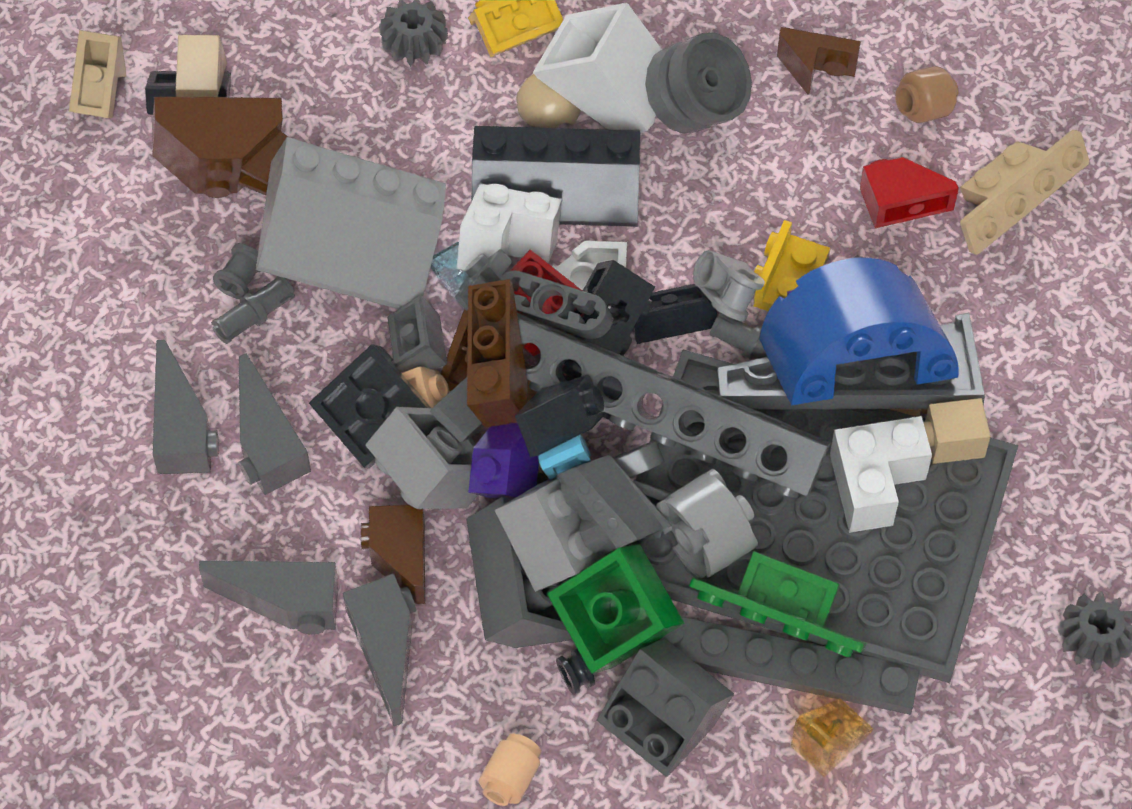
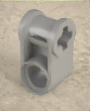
(726, 283)

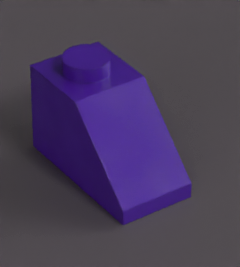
(502, 464)

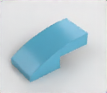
(564, 457)

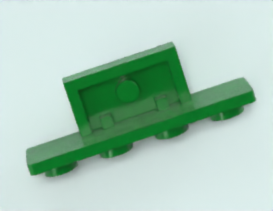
(786, 595)

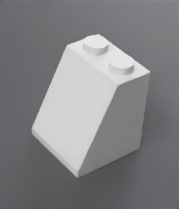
(602, 65)

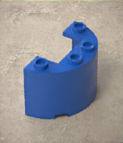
(851, 315)

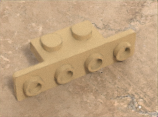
(1016, 185)

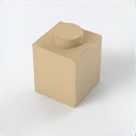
(957, 430)

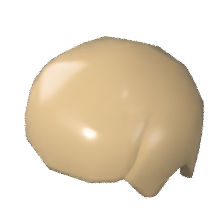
(543, 106)

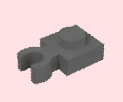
(483, 271)

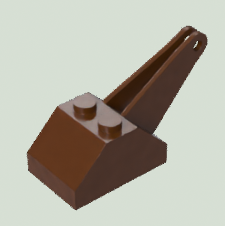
(218, 141)

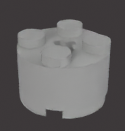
(708, 524)

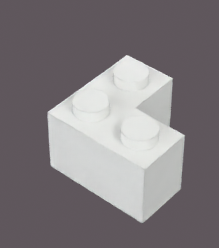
(508, 222)
(872, 461)

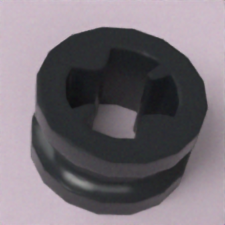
(575, 672)

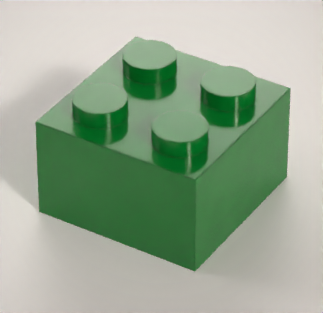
(615, 608)

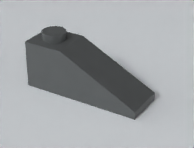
(180, 423)
(267, 439)
(287, 592)
(384, 631)

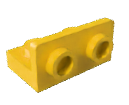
(514, 22)
(786, 262)

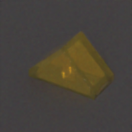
(828, 735)

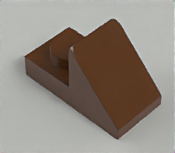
(808, 51)

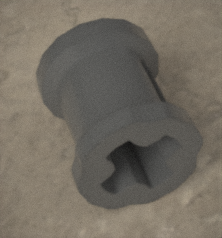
(238, 271)

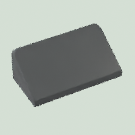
(416, 336)

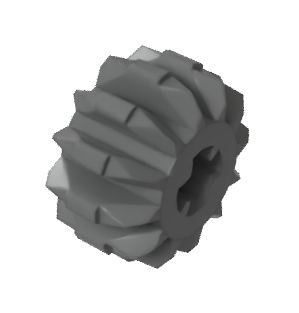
(413, 31)
(1082, 636)

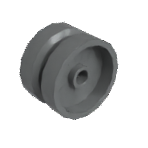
(698, 83)

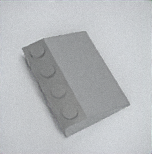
(349, 224)

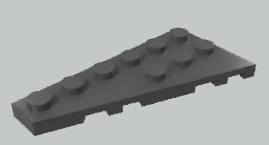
(866, 383)

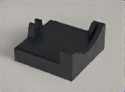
(363, 399)

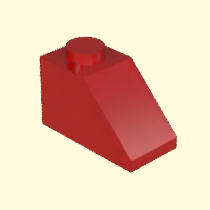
(905, 191)

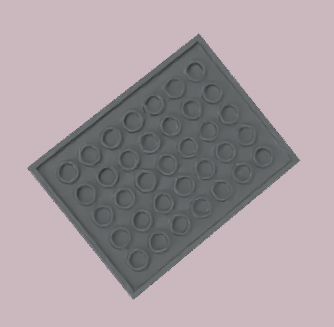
(900, 584)

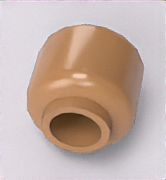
(926, 94)

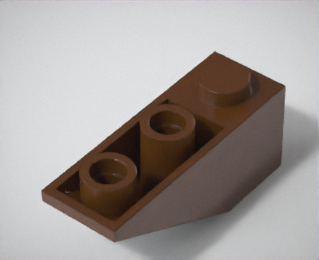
(495, 354)

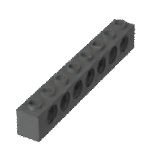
(803, 449)

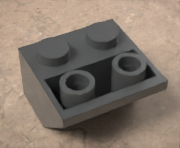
(664, 705)

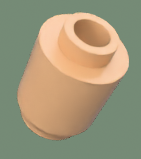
(510, 770)

